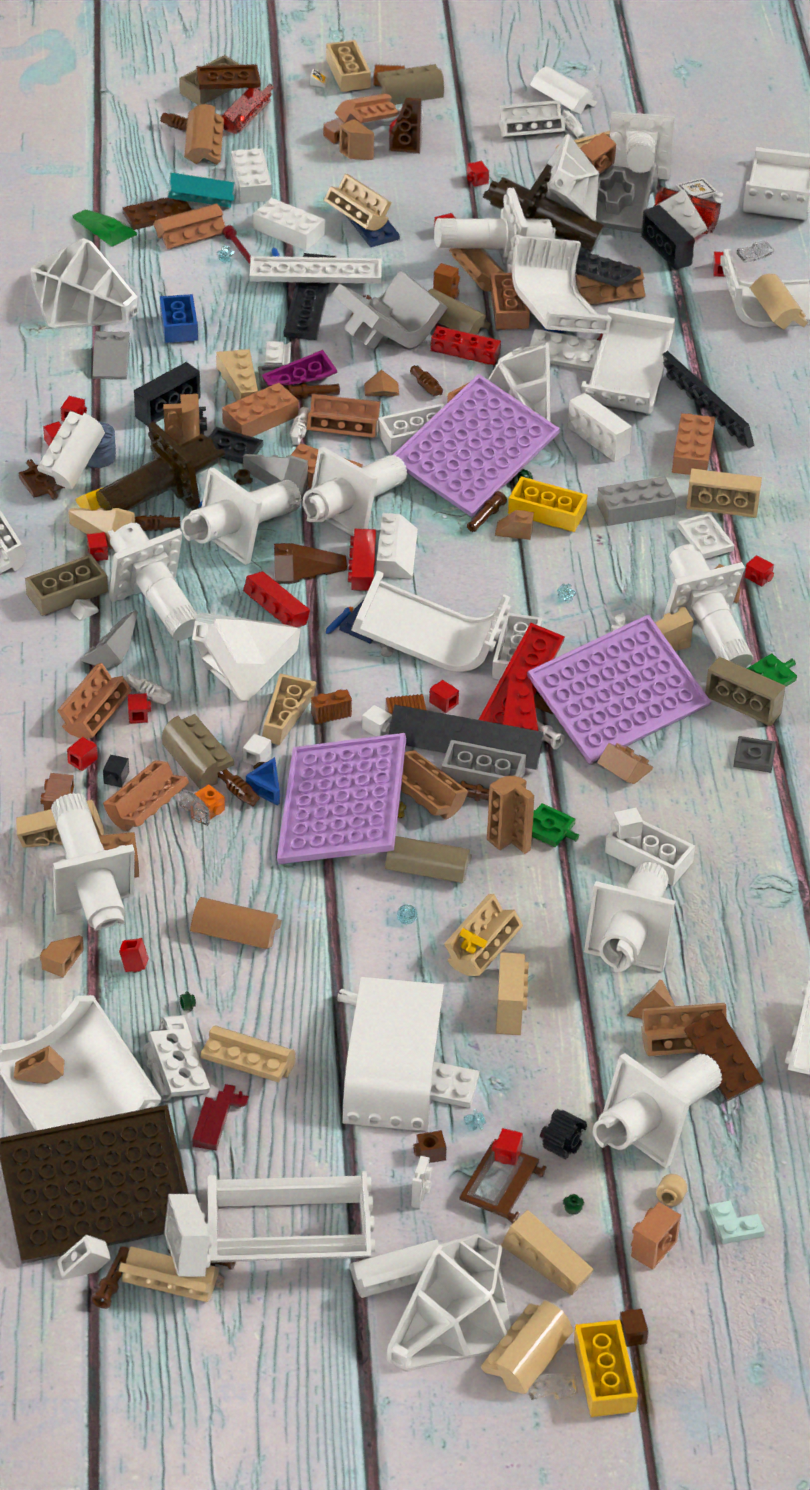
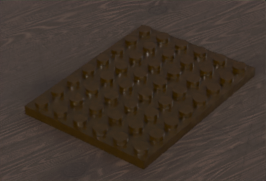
(91, 1180)

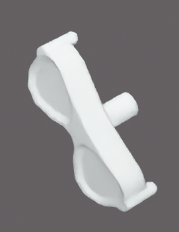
(620, 619)

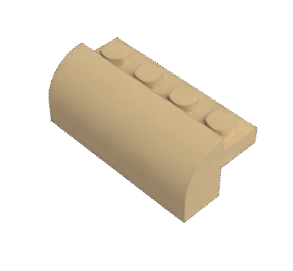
(359, 203)
(777, 301)
(491, 924)
(248, 1054)
(159, 1273)
(529, 1346)

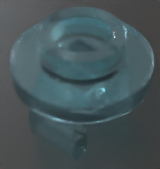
(225, 254)
(566, 592)
(407, 914)
(473, 1121)

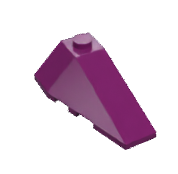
(307, 369)

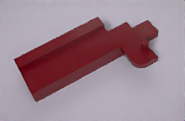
(214, 1115)

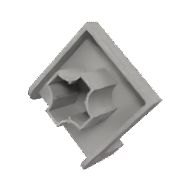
(623, 197)
(402, 313)

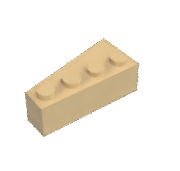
(237, 371)
(677, 628)
(287, 705)
(41, 829)
(511, 993)
(546, 1253)

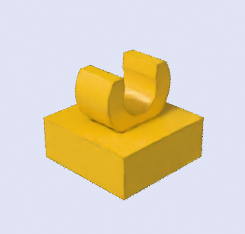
(471, 941)

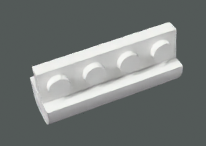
(563, 89)
(531, 118)
(71, 449)
(11, 549)
(391, 1269)

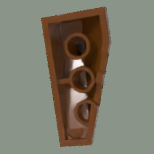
(407, 131)
(299, 562)

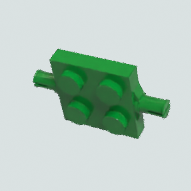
(775, 669)
(552, 825)

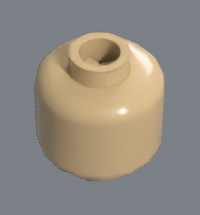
(672, 1190)

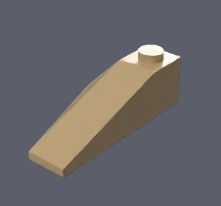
(100, 520)

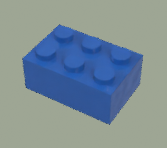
(178, 318)

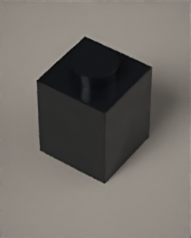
(116, 770)

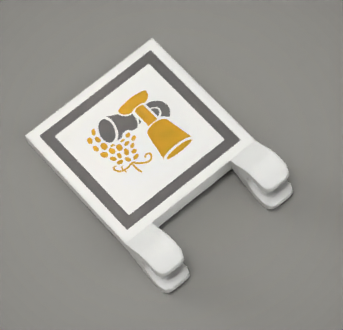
(701, 189)

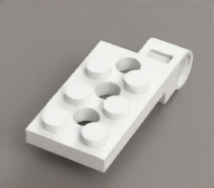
(176, 1085)

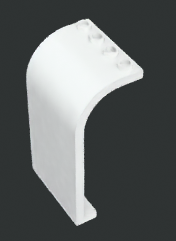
(779, 184)
(547, 285)
(746, 303)
(630, 360)
(428, 628)
(392, 1054)

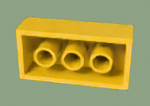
(550, 503)
(605, 1368)

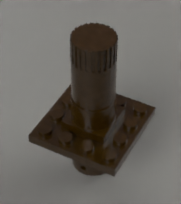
(536, 205)
(171, 468)

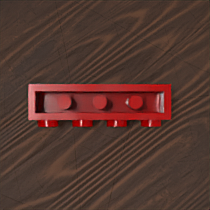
(465, 345)
(363, 559)
(276, 600)

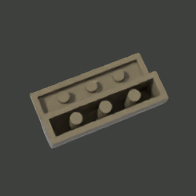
(415, 82)
(460, 316)
(196, 750)
(428, 859)

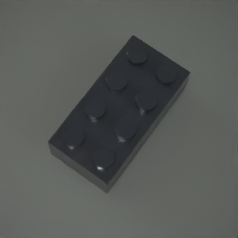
(667, 237)
(165, 390)

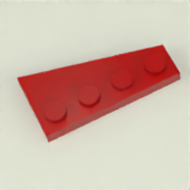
(520, 701)

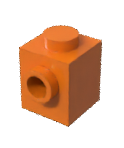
(212, 799)

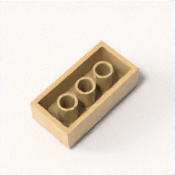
(348, 65)
(724, 493)

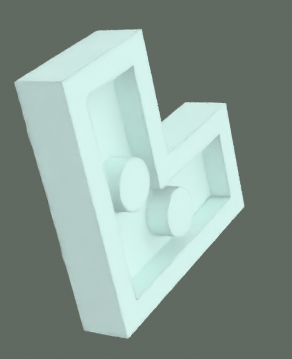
(732, 1228)

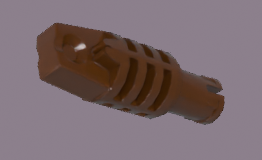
(175, 121)
(426, 381)
(157, 522)
(239, 787)

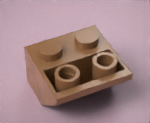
(356, 141)
(624, 763)

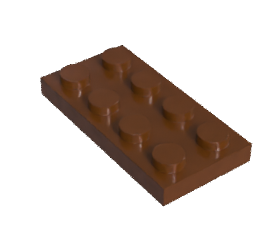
(228, 77)
(146, 213)
(718, 1040)

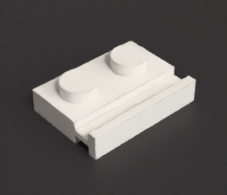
(277, 353)
(421, 1183)

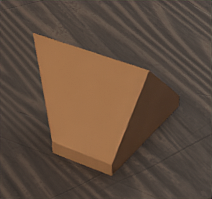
(381, 385)
(655, 997)

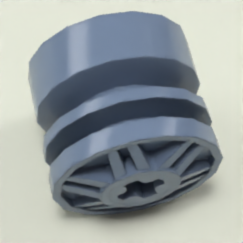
(106, 450)

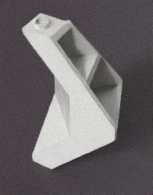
(573, 179)
(81, 288)
(526, 377)
(243, 650)
(455, 1307)

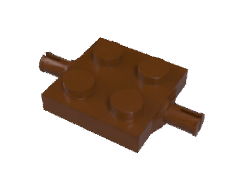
(38, 482)

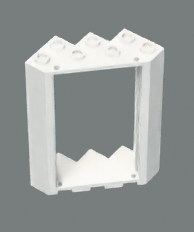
(289, 1192)

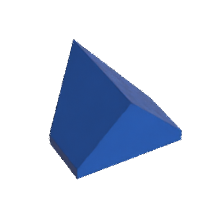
(265, 781)

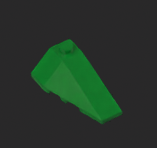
(105, 227)

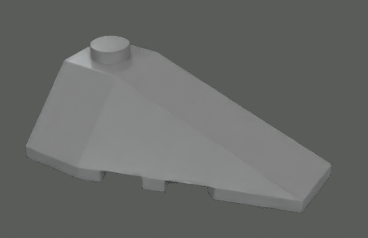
(277, 469)
(114, 644)

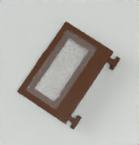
(499, 1185)

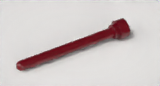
(230, 233)

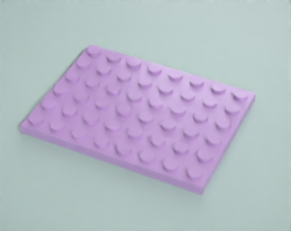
(475, 445)
(618, 688)
(342, 799)

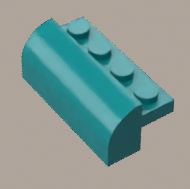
(200, 189)

